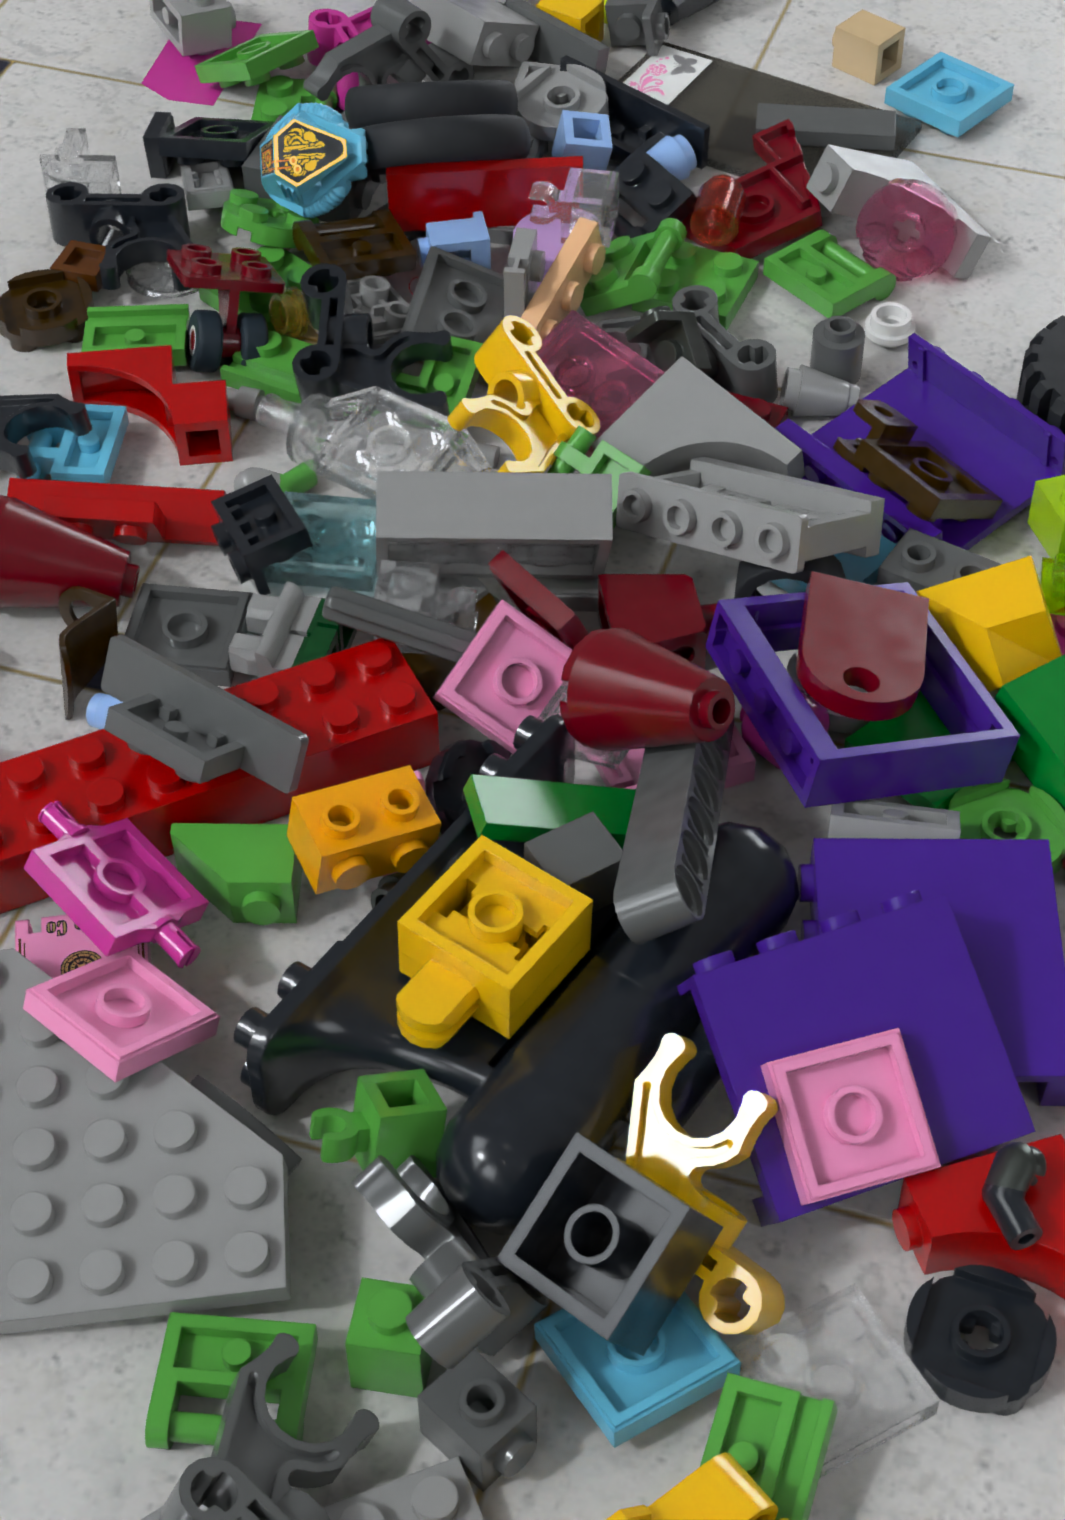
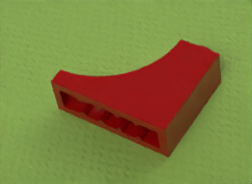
(951, 1226)

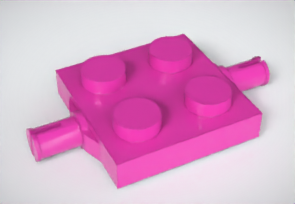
(116, 885)

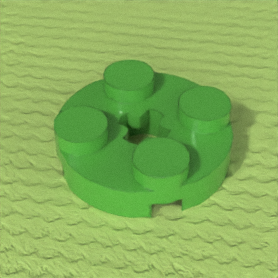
(263, 217)
(1013, 810)

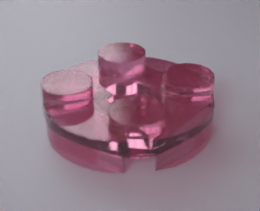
(902, 201)

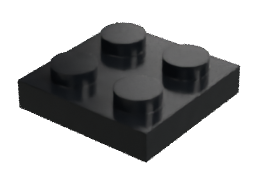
(213, 138)

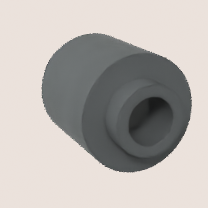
(838, 348)

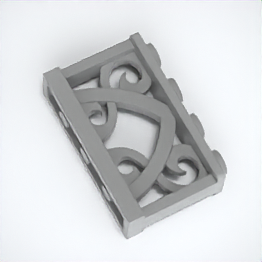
(750, 514)

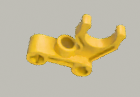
(522, 399)
(677, 1162)

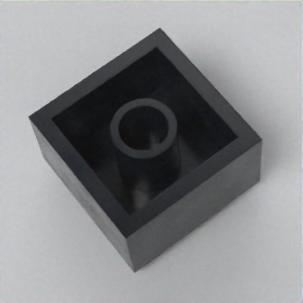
(609, 1245)

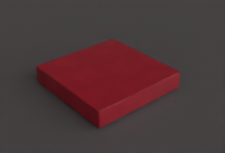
(536, 600)

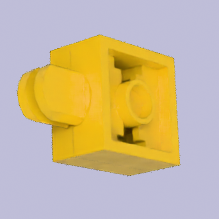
(487, 945)

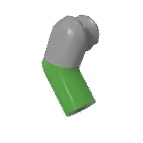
(295, 480)

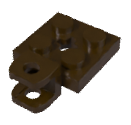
(914, 469)

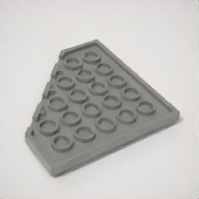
(124, 1188)

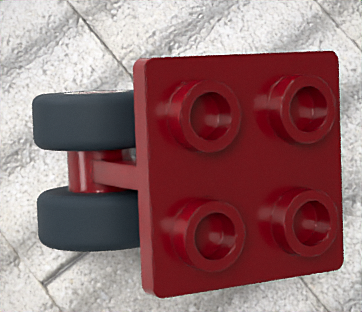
(223, 333)

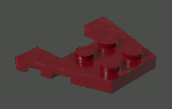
(776, 196)

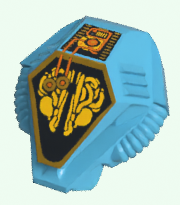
(312, 159)

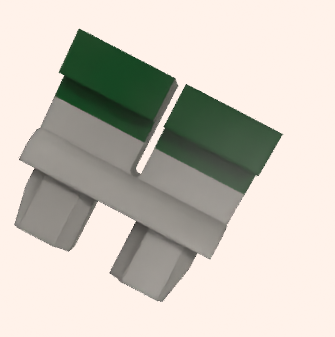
(291, 633)

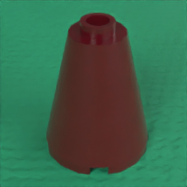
(48, 555)
(640, 695)

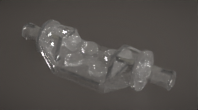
(378, 435)

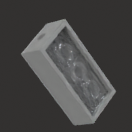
(463, 519)

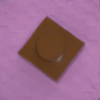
(81, 260)

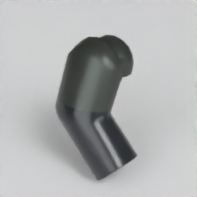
(1006, 1188)

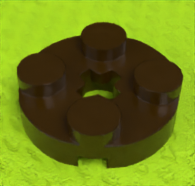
(58, 323)

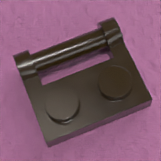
(357, 245)

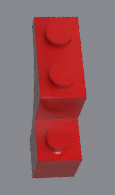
(146, 383)

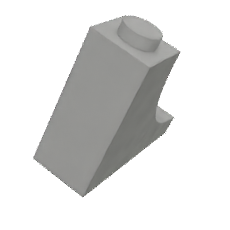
(850, 176)
(695, 417)

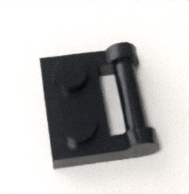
(651, 193)

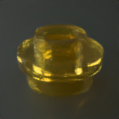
(289, 313)

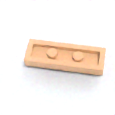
(566, 278)

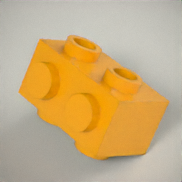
(362, 829)

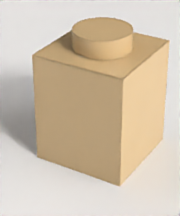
(868, 47)

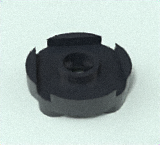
(971, 1378)

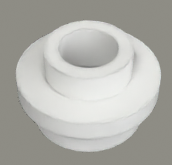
(889, 325)

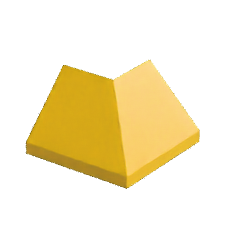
(997, 621)

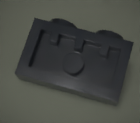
(258, 530)

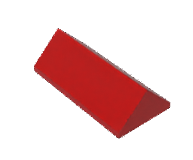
(458, 189)

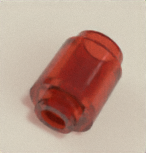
(718, 210)

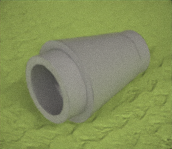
(816, 393)

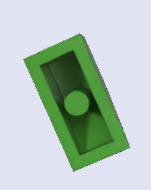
(241, 869)

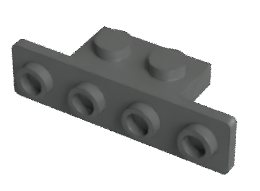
(194, 722)

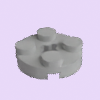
(543, 88)

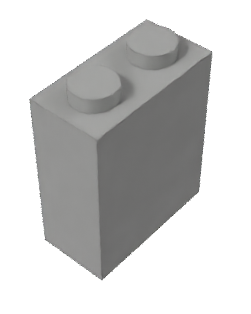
(480, 31)

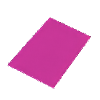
(176, 75)

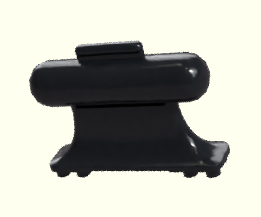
(569, 1060)

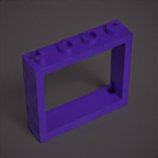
(976, 753)

